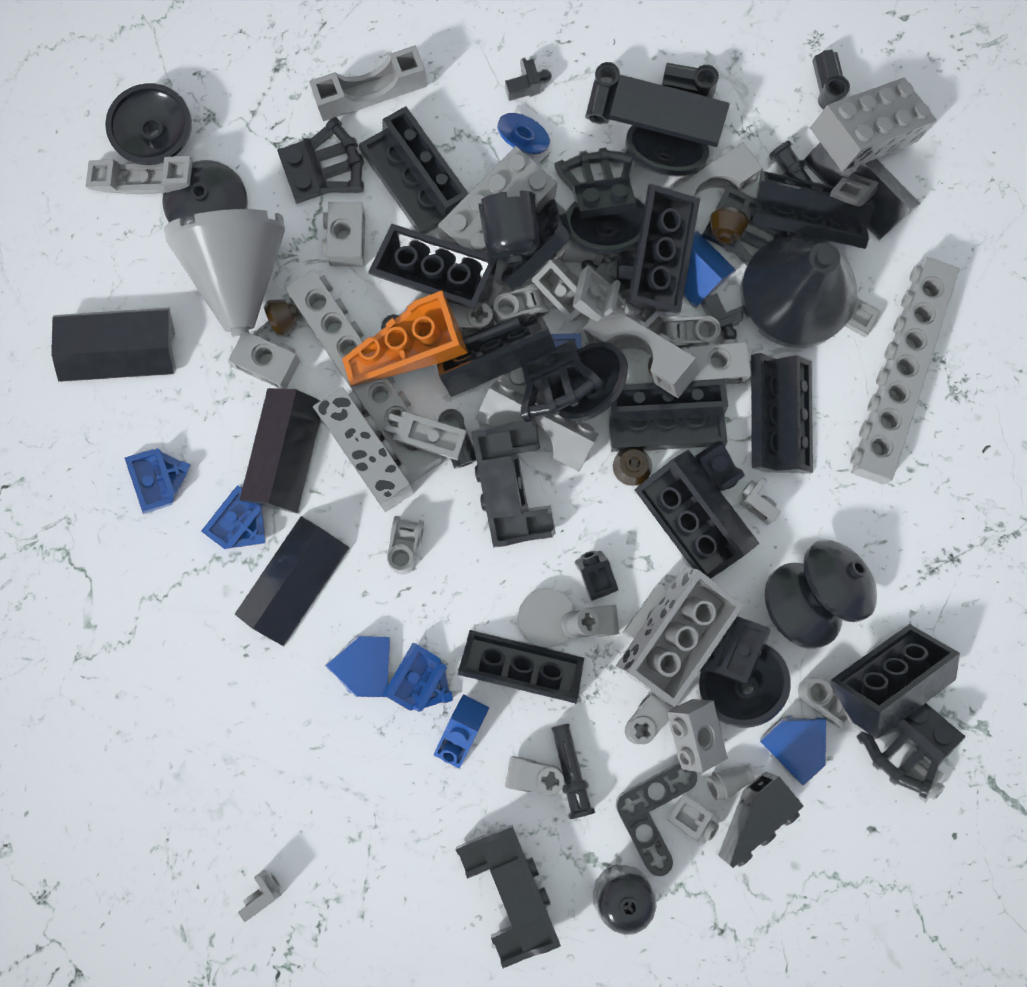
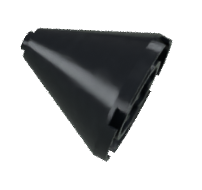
(798, 291)

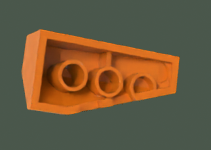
(414, 340)

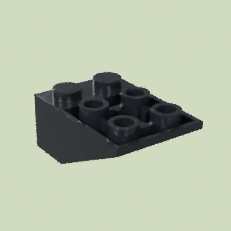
(759, 813)

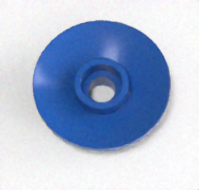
(523, 132)

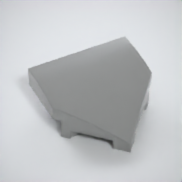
(598, 298)

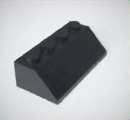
(696, 515)
(895, 679)

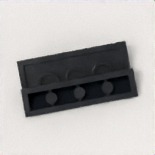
(413, 171)
(810, 210)
(112, 344)
(781, 414)
(656, 419)

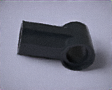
(689, 78)
(829, 78)
(602, 93)
(467, 453)

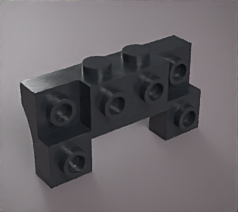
(503, 484)
(523, 900)

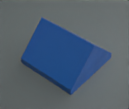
(705, 271)

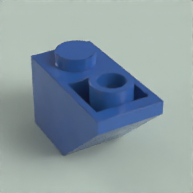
(461, 731)

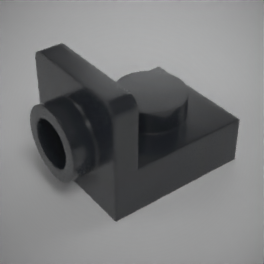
(720, 466)
(596, 574)

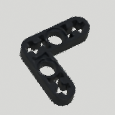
(554, 235)
(642, 816)

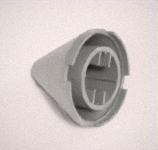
(229, 260)

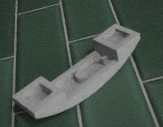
(137, 178)

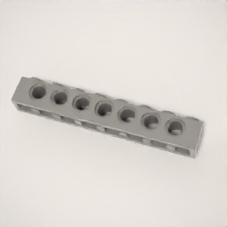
(940, 280)
(304, 294)

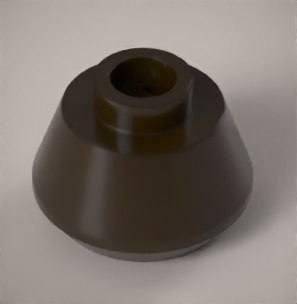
(728, 224)
(281, 316)
(631, 474)

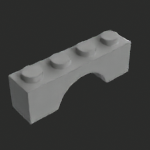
(396, 76)
(734, 168)
(671, 366)
(569, 439)

